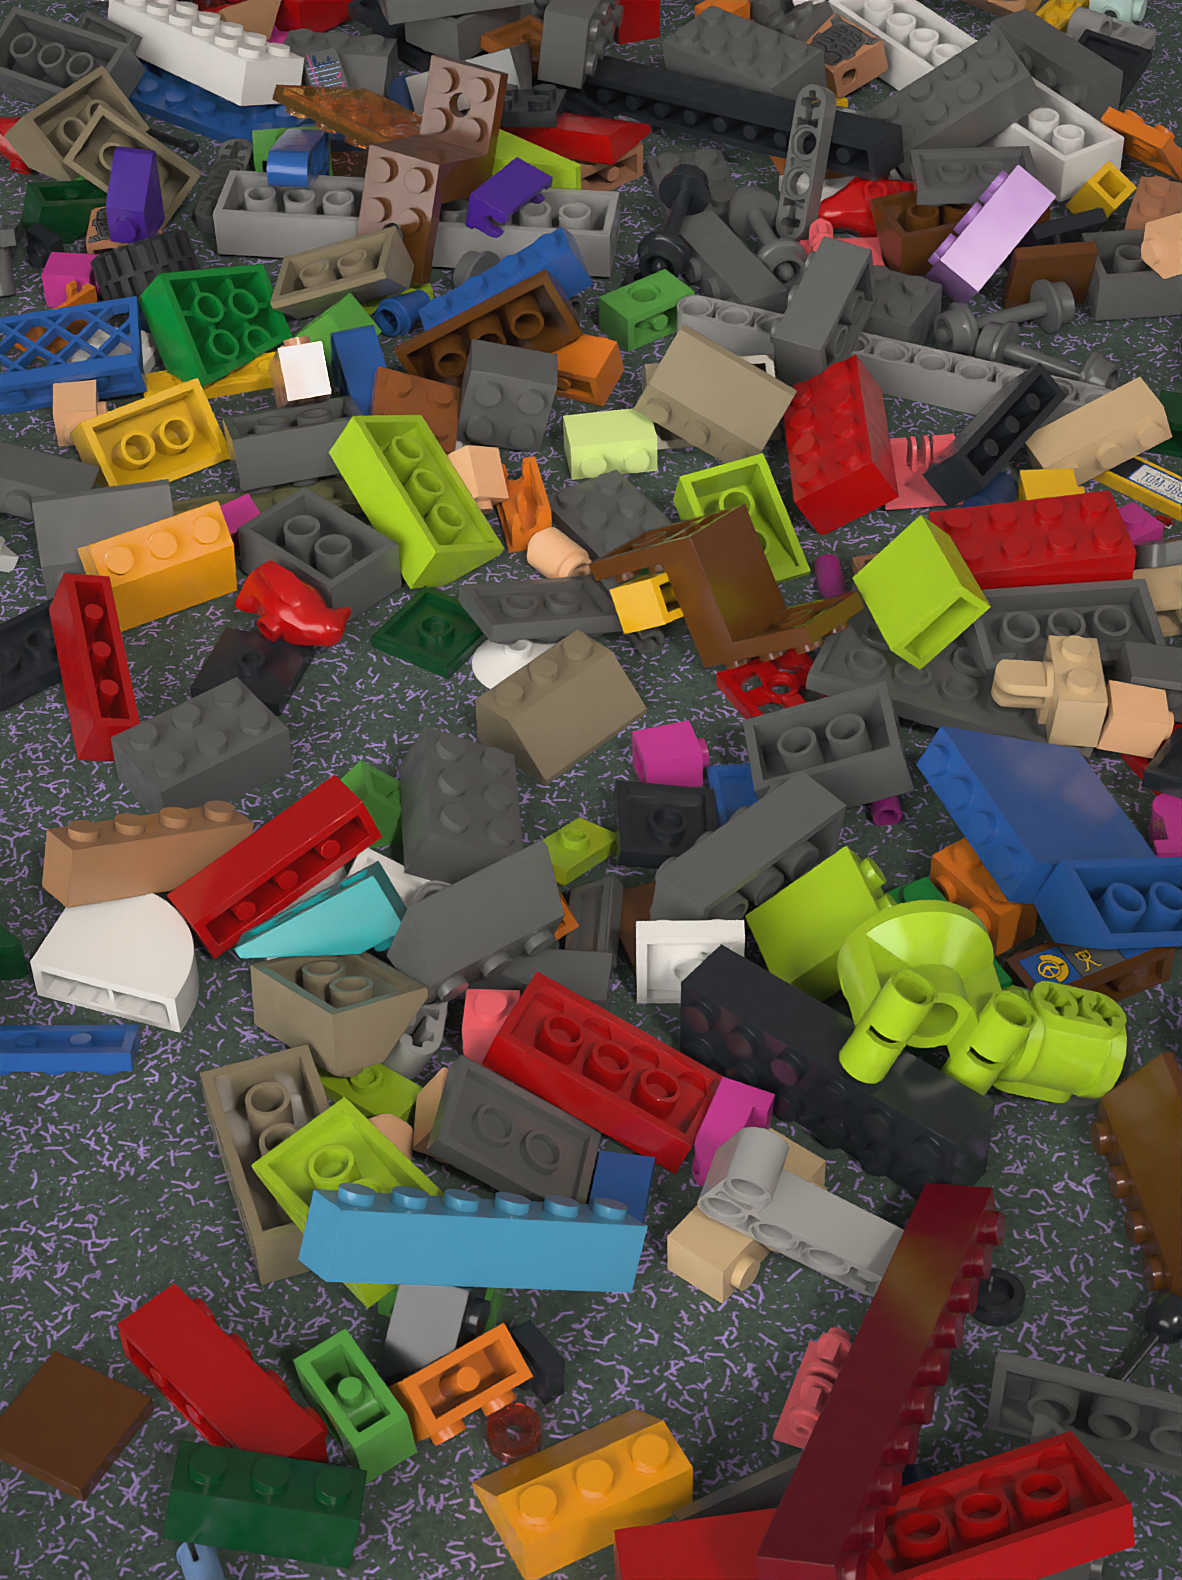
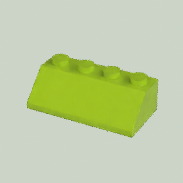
(414, 497)

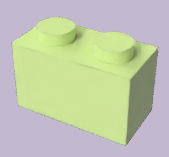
(609, 442)

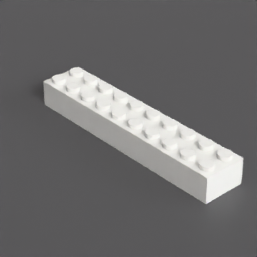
(1062, 138)

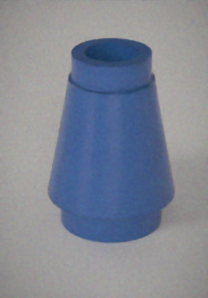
(400, 313)

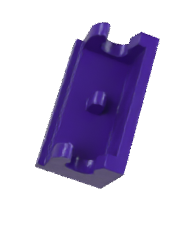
(505, 195)

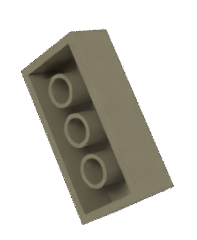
(250, 1113)

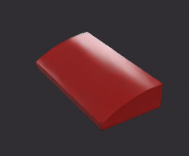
(586, 137)
(604, 1071)
(1006, 1518)

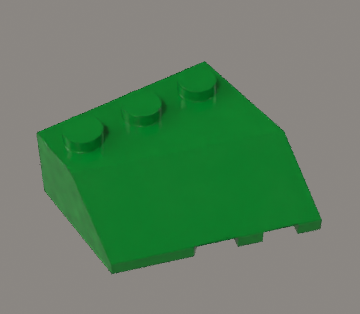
(212, 320)

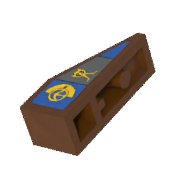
(1106, 971)

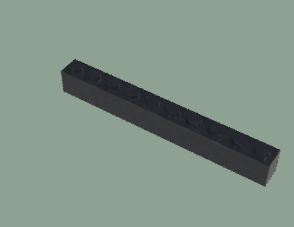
(738, 116)

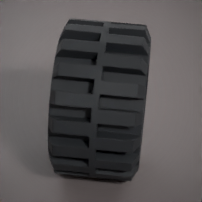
(133, 267)

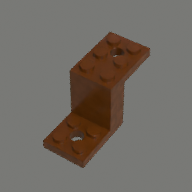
(443, 164)
(728, 589)

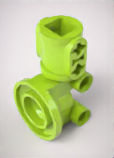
(930, 981)

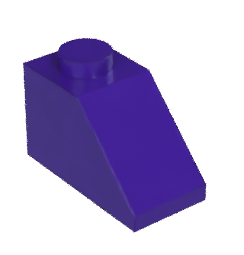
(134, 196)

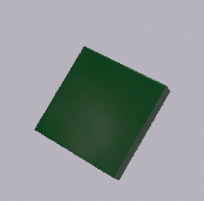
(430, 633)

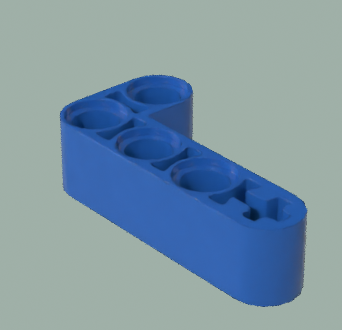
(298, 158)
(354, 363)

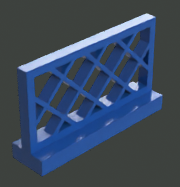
(114, 375)

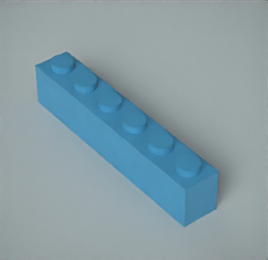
(471, 1240)

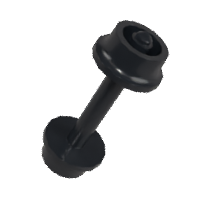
(684, 193)

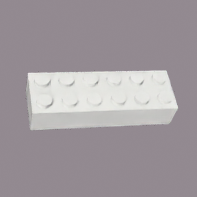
(207, 50)

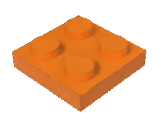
(1145, 143)

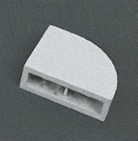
(122, 960)

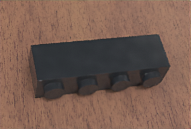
(994, 435)

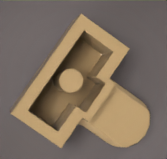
(1063, 689)

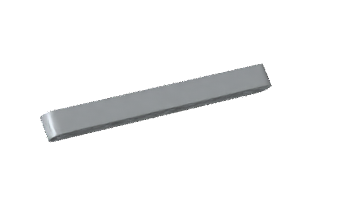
(895, 365)

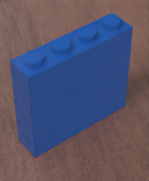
(1026, 806)

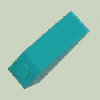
(336, 921)

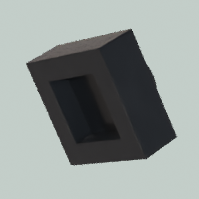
(41, 244)
(543, 1362)

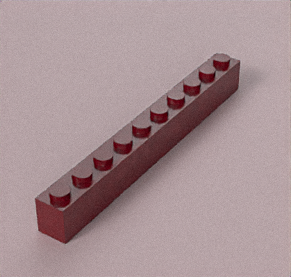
(884, 1391)

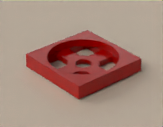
(747, 703)

